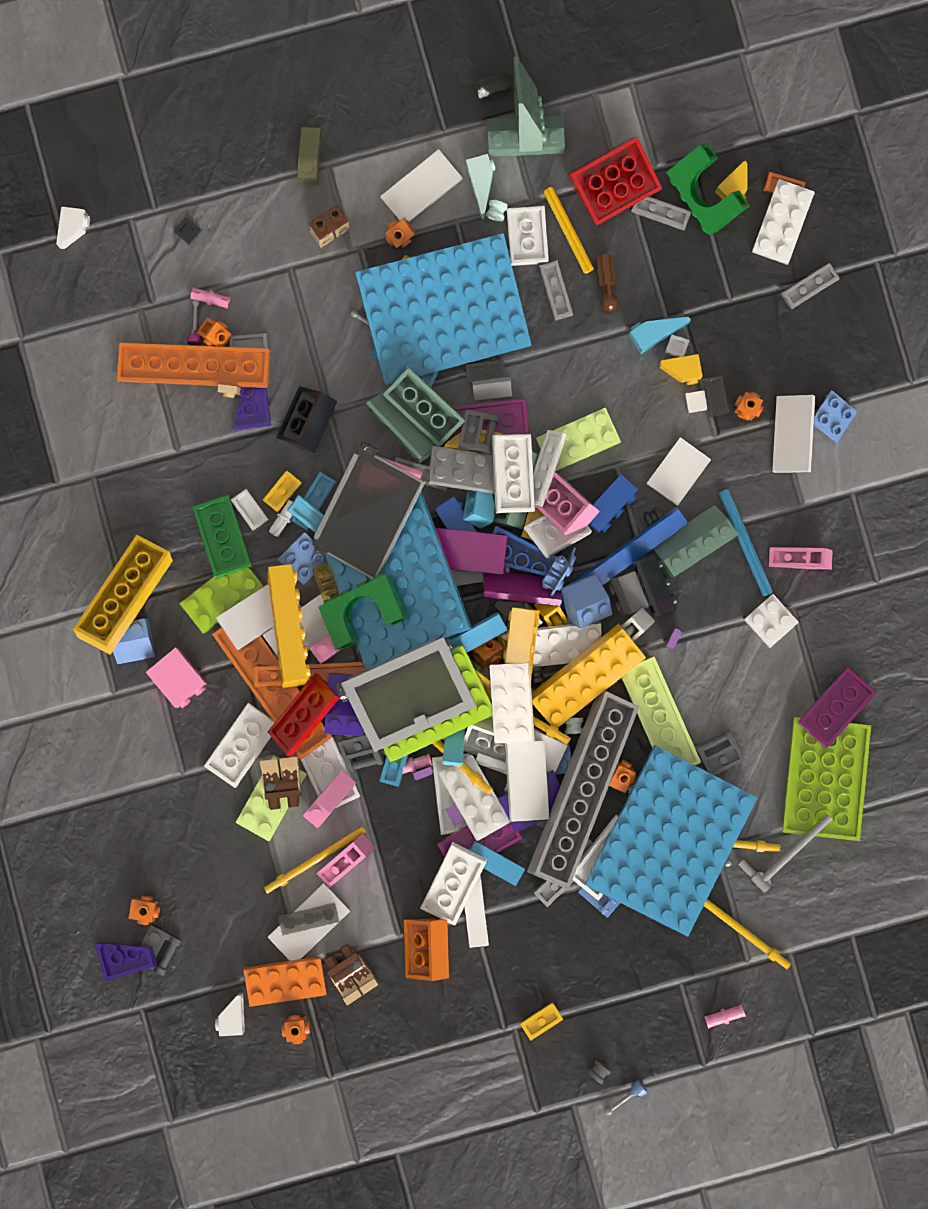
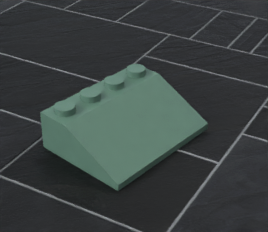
(527, 111)

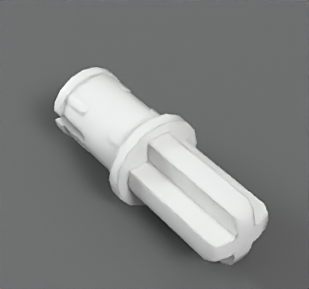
(281, 521)

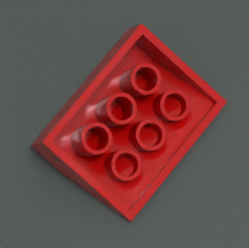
(614, 180)

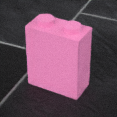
(177, 678)

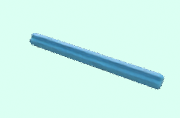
(745, 542)

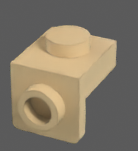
(229, 391)

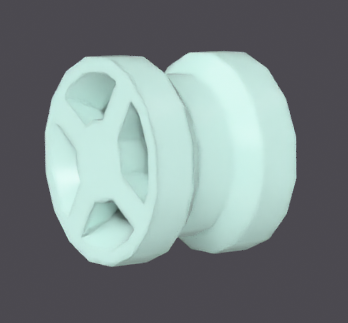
(496, 210)
(573, 726)

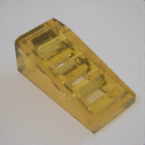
(323, 569)

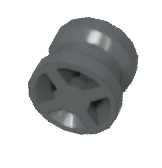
(599, 1071)

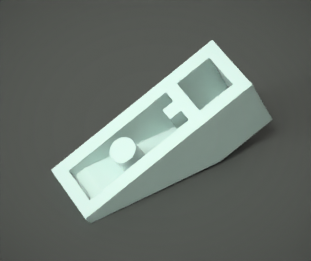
(480, 174)

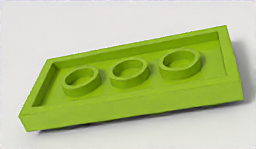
(219, 596)

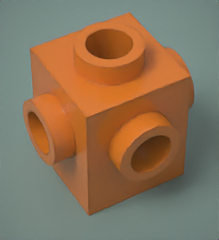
(404, 228)
(214, 333)
(742, 408)
(488, 653)
(623, 776)
(137, 910)
(298, 1022)

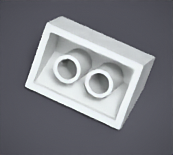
(480, 739)

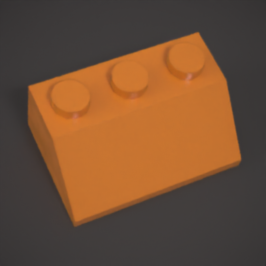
(426, 949)

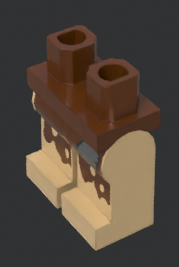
(328, 223)
(280, 787)
(348, 968)

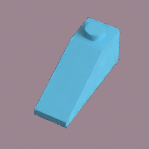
(652, 332)
(479, 508)

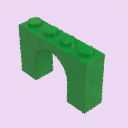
(685, 178)
(337, 611)

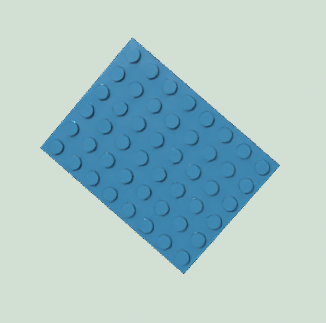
(443, 308)
(423, 585)
(670, 840)

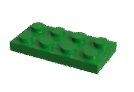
(222, 536)

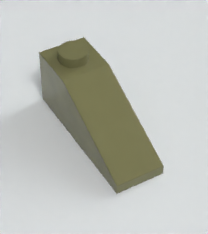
(309, 156)

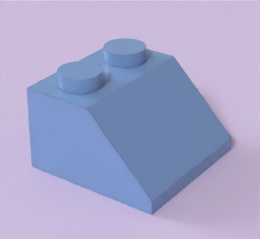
(586, 601)
(135, 643)

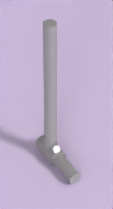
(762, 879)

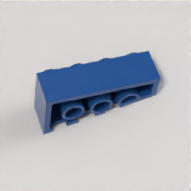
(524, 554)

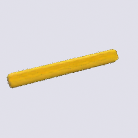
(568, 230)

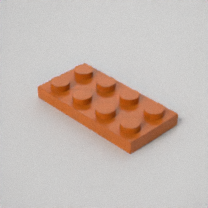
(285, 981)

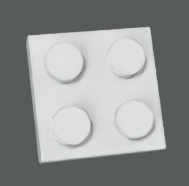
(771, 620)

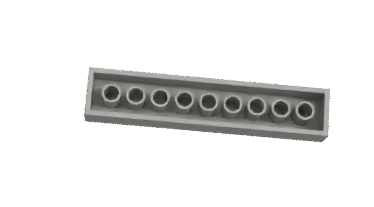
(583, 789)

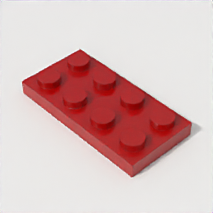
(303, 714)

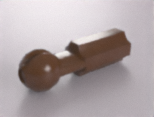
(606, 279)

